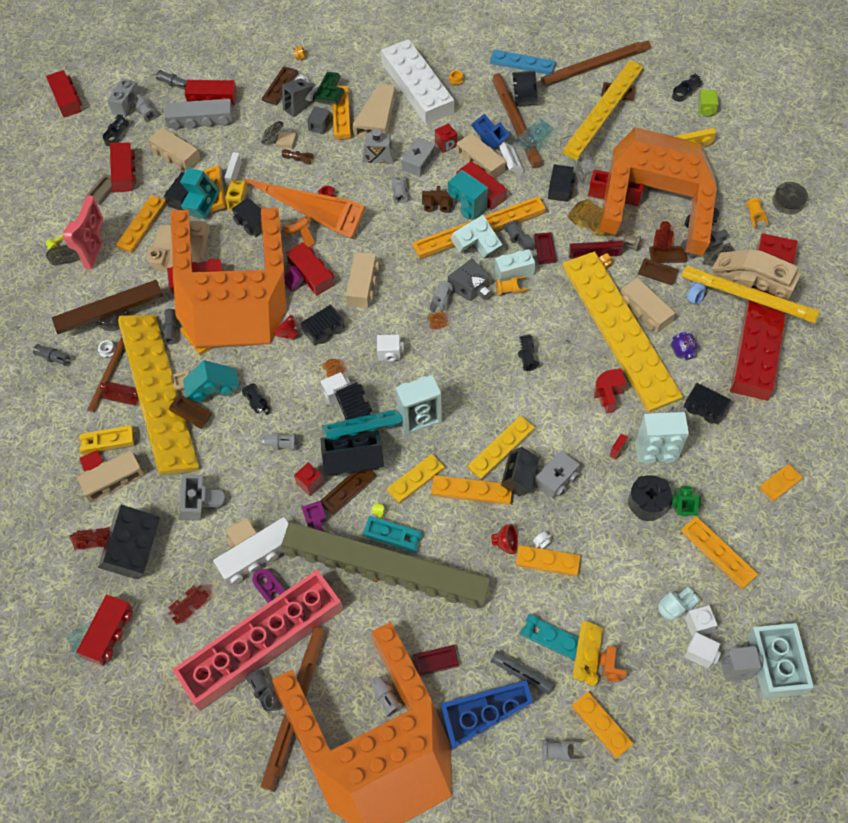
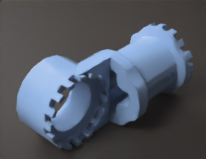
(696, 293)

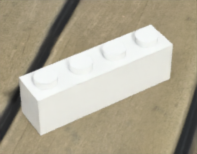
(252, 553)

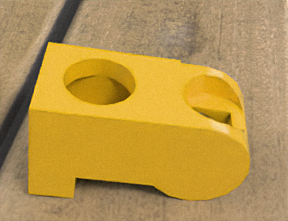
(236, 193)

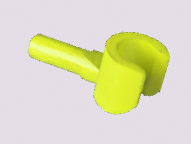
(53, 243)
(378, 509)

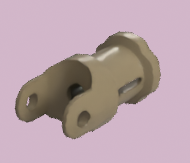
(628, 240)

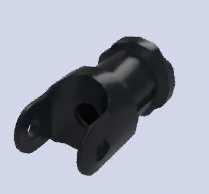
(255, 399)

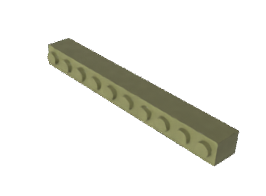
(385, 565)

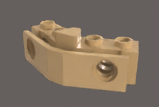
(758, 270)

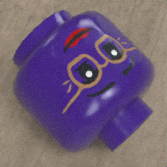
(684, 345)

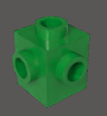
(686, 501)

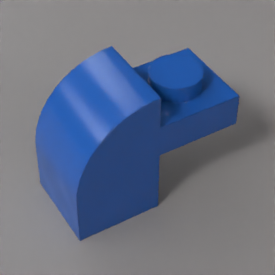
(490, 134)

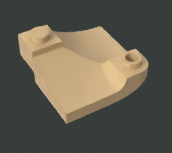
(163, 245)

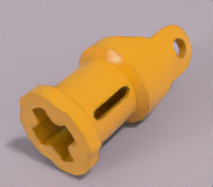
(756, 211)
(510, 285)

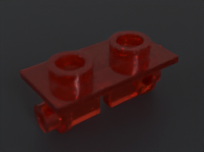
(663, 237)
(119, 393)
(89, 539)
(180, 609)

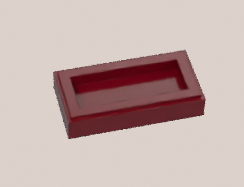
(544, 248)
(436, 660)

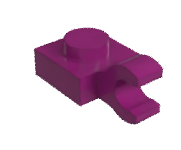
(314, 515)

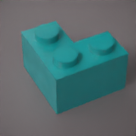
(201, 193)
(470, 193)
(209, 379)

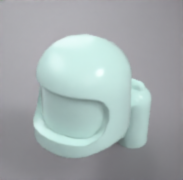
(675, 604)

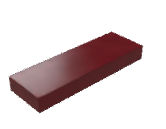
(613, 248)

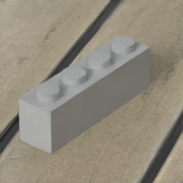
(198, 113)

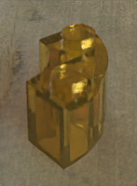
(587, 215)

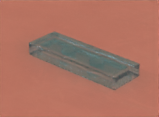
(534, 134)

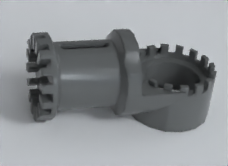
(517, 235)
(263, 690)

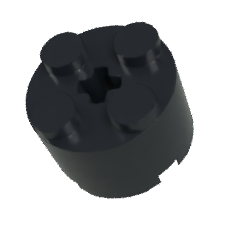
(525, 87)
(653, 488)

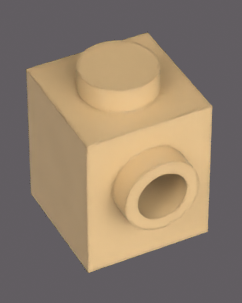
(239, 532)

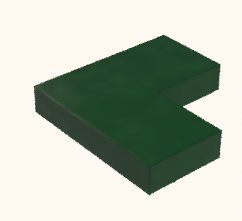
(327, 90)

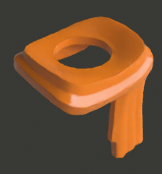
(302, 225)

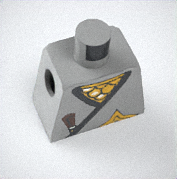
(378, 148)

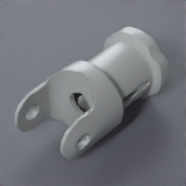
(145, 109)
(399, 188)
(441, 297)
(279, 441)
(384, 693)
(557, 750)

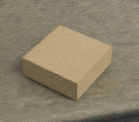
(286, 140)
(178, 380)

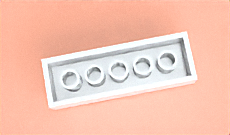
(417, 81)

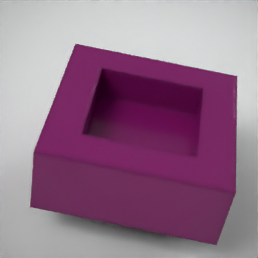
(293, 278)

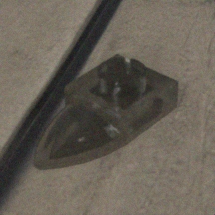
(271, 133)
(711, 258)

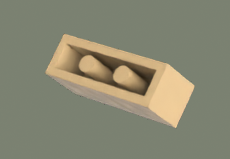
(173, 149)
(474, 150)
(362, 280)
(647, 306)
(110, 476)

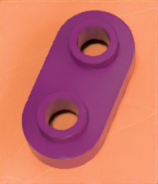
(270, 587)

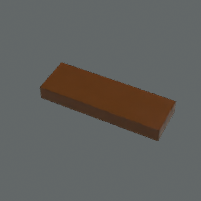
(274, 92)
(347, 490)

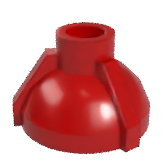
(287, 329)
(504, 538)

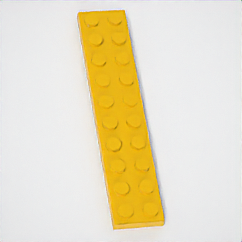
(622, 332)
(156, 393)

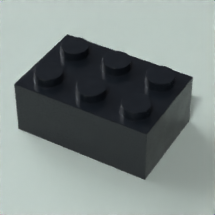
(352, 453)
(129, 542)

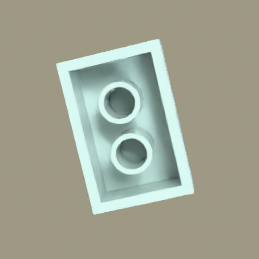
(419, 404)
(661, 437)
(784, 661)

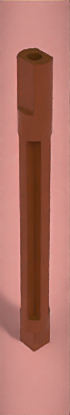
(596, 62)
(515, 117)
(285, 731)

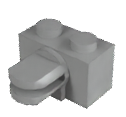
(196, 497)

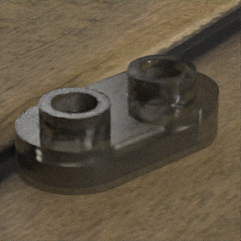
(64, 254)

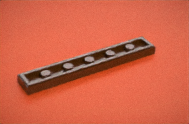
(107, 307)

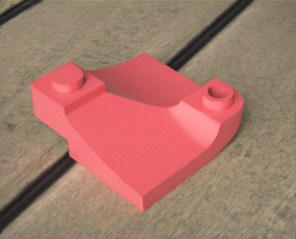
(84, 232)

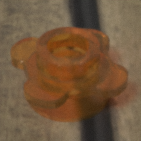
(437, 324)
(330, 364)

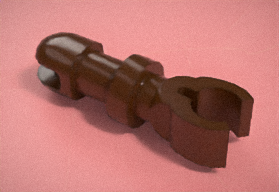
(304, 157)

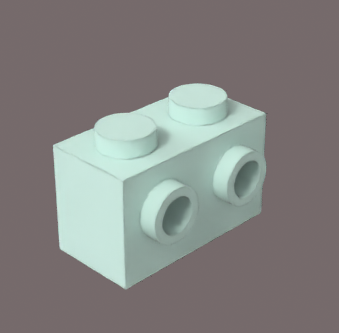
(514, 265)

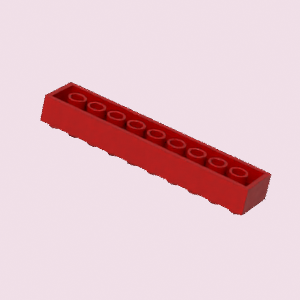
(761, 333)

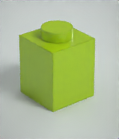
(707, 102)

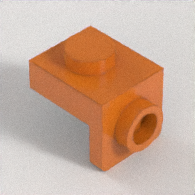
(607, 659)

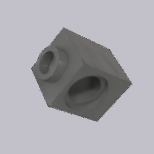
(319, 120)

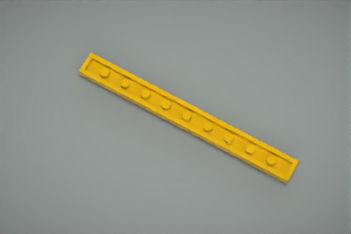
(602, 110)

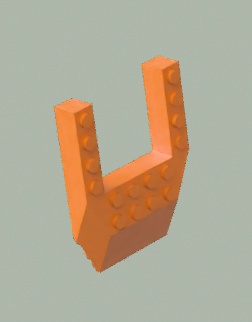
(666, 165)
(229, 305)
(388, 770)

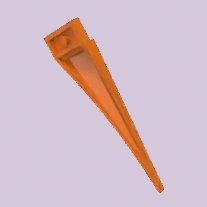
(334, 213)

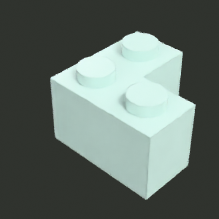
(477, 233)

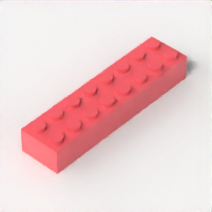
(257, 640)

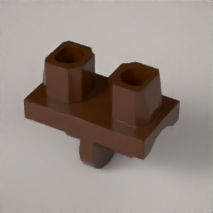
(437, 198)

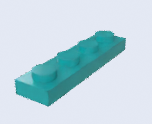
(355, 425)

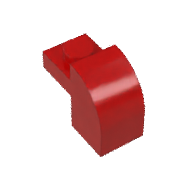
(607, 385)

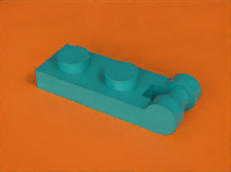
(392, 534)
(550, 637)

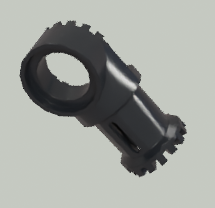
(683, 87)
(115, 130)
(527, 353)

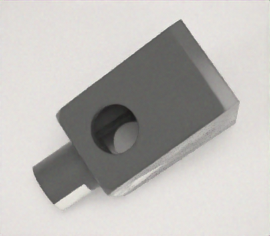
(297, 96)
(470, 281)

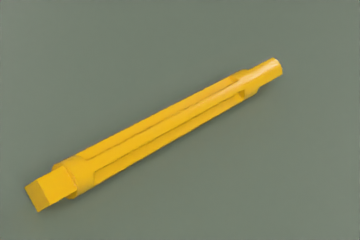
(710, 280)

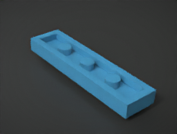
(522, 62)

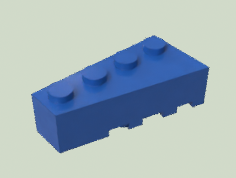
(474, 714)

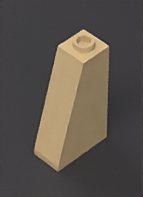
(376, 111)

